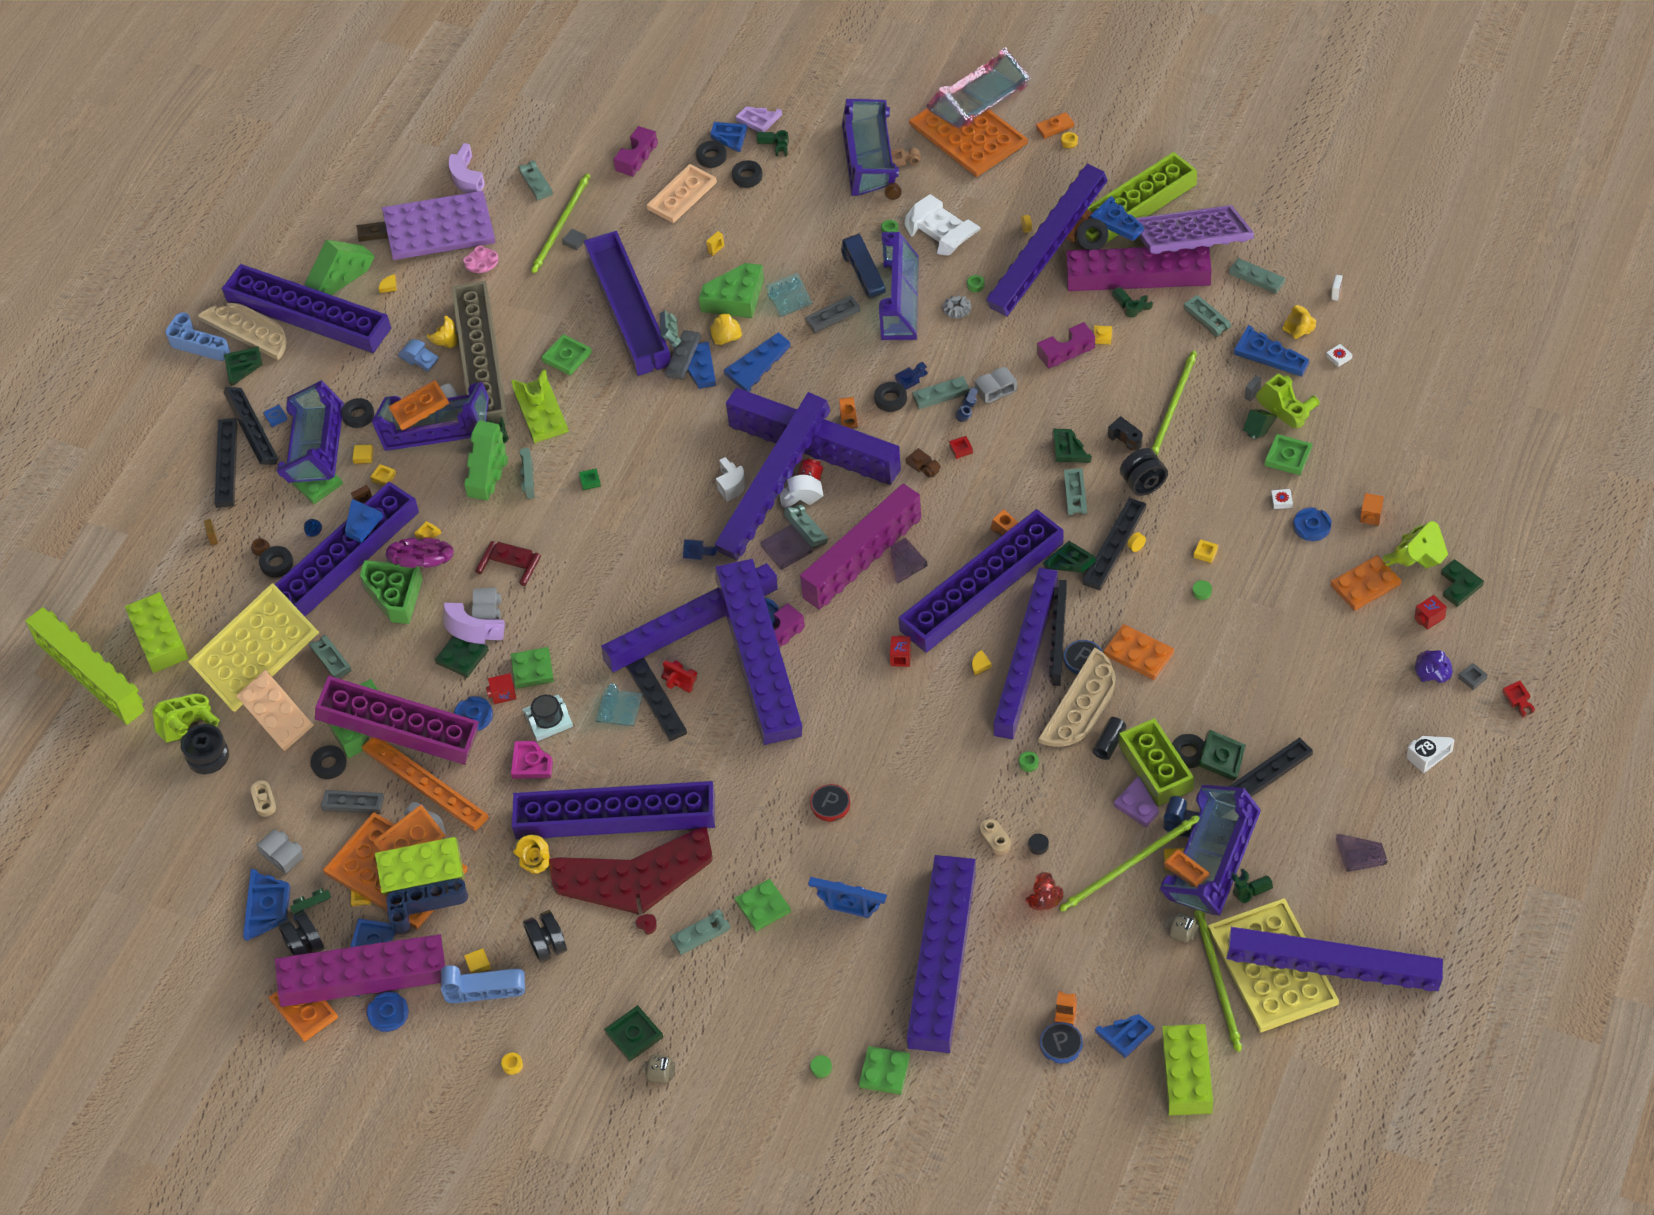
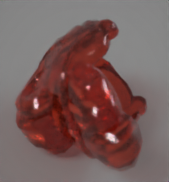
(1046, 894)

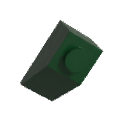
(1258, 423)

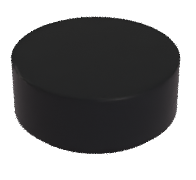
(1038, 844)

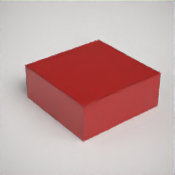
(961, 447)

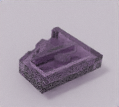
(906, 560)
(1360, 853)

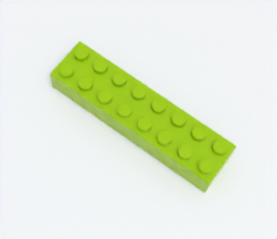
(1149, 190)
(85, 665)

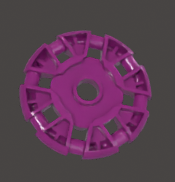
(425, 552)

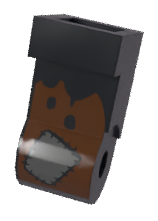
(1126, 433)

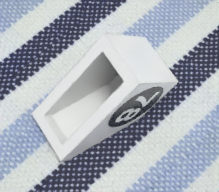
(1429, 751)

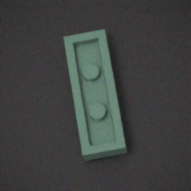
(1257, 275)
(940, 392)

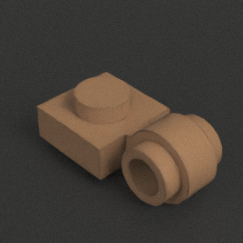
(900, 157)

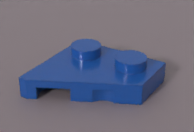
(729, 134)
(361, 520)
(1126, 1034)

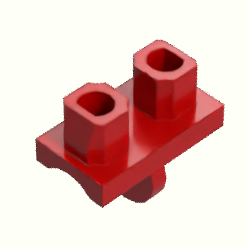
(677, 676)

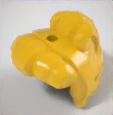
(1299, 322)
(725, 329)
(445, 334)
(528, 850)

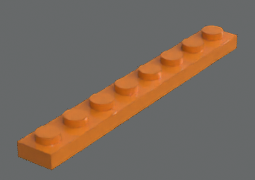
(425, 783)

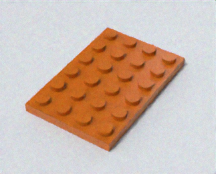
(975, 146)
(357, 866)

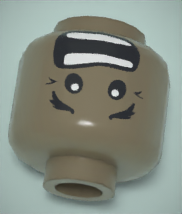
(1182, 927)
(659, 1069)

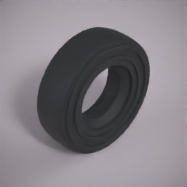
(711, 162)
(747, 182)
(1095, 223)
(890, 387)
(354, 404)
(273, 552)
(1189, 740)
(324, 752)

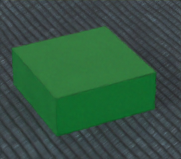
(590, 479)

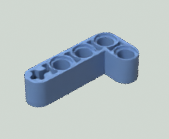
(184, 337)
(481, 986)

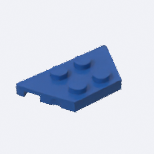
(847, 898)
(265, 904)

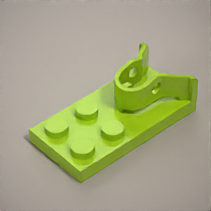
(540, 408)

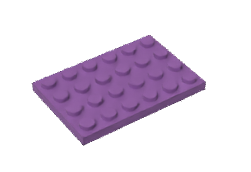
(438, 225)
(1194, 229)

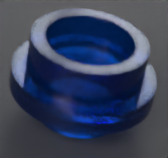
(312, 527)

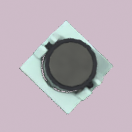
(546, 713)

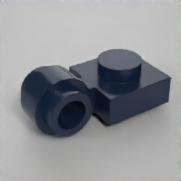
(964, 411)

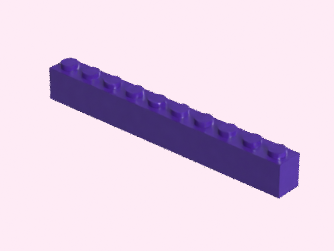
(1046, 240)
(772, 476)
(674, 625)
(1025, 653)
(1335, 959)

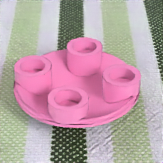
(481, 260)

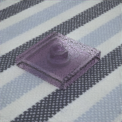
(786, 547)

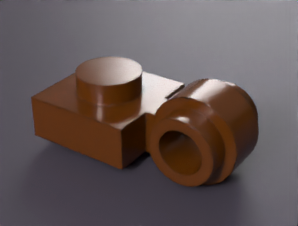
(921, 461)

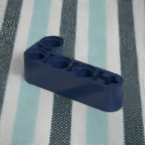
(855, 251)
(1176, 813)
(452, 893)

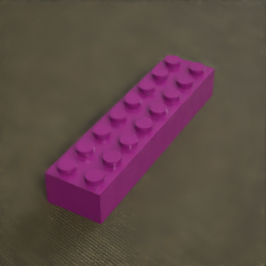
(1137, 268)
(861, 546)
(396, 720)
(359, 970)

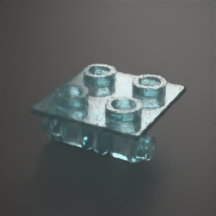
(789, 294)
(619, 706)

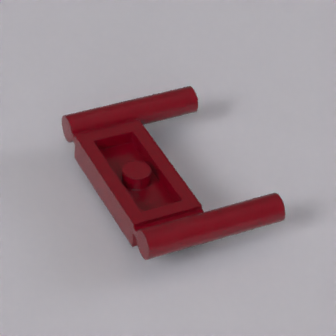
(512, 556)

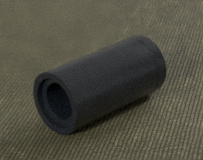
(1109, 738)

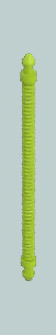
(539, 261)
(1190, 361)
(1185, 826)
(1234, 1035)

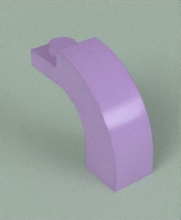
(463, 178)
(469, 628)

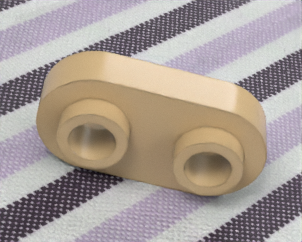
(263, 800)
(994, 835)

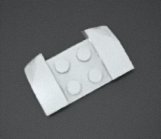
(939, 224)

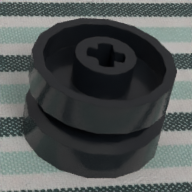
(1143, 471)
(204, 749)
(548, 934)
(302, 935)

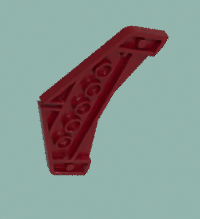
(621, 881)

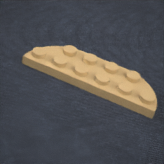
(247, 327)
(1082, 703)

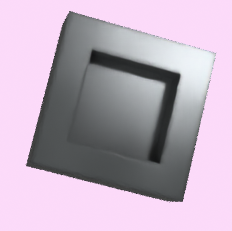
(574, 239)
(1252, 388)
(1473, 676)

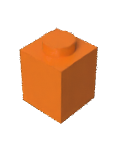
(1372, 509)

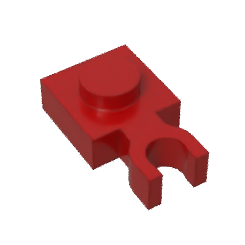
(1518, 695)

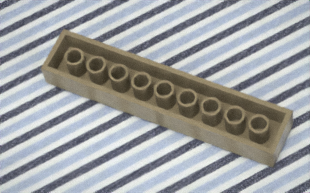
(479, 345)

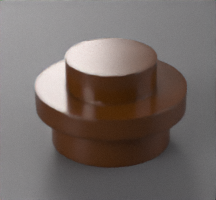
(893, 191)
(259, 546)

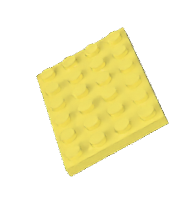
(256, 640)
(1273, 993)

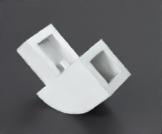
(732, 481)
(801, 488)

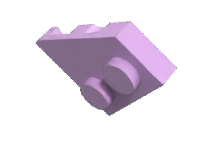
(758, 118)

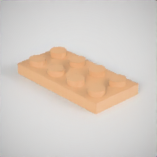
(681, 193)
(275, 710)

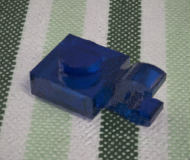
(909, 377)
(695, 550)

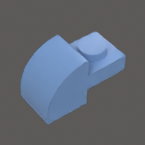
(416, 353)

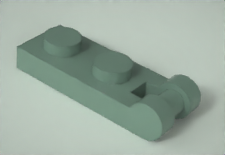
(535, 180)
(1207, 315)
(669, 328)
(527, 473)
(1075, 491)
(805, 525)
(330, 657)
(700, 932)

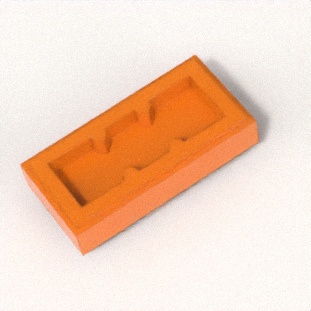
(1055, 125)
(1186, 869)

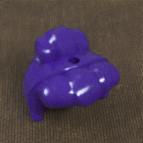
(1433, 665)

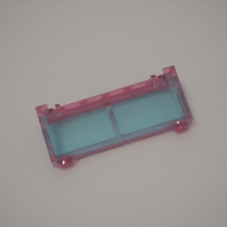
(979, 90)

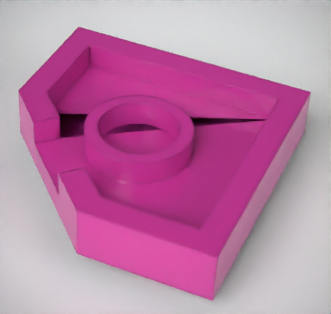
(530, 761)

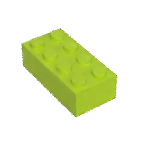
(156, 632)
(1156, 761)
(419, 865)
(1187, 1069)

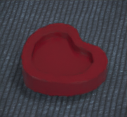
(647, 923)

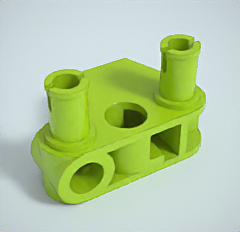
(1280, 400)
(1421, 545)
(175, 715)

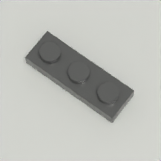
(832, 314)
(683, 355)
(352, 801)

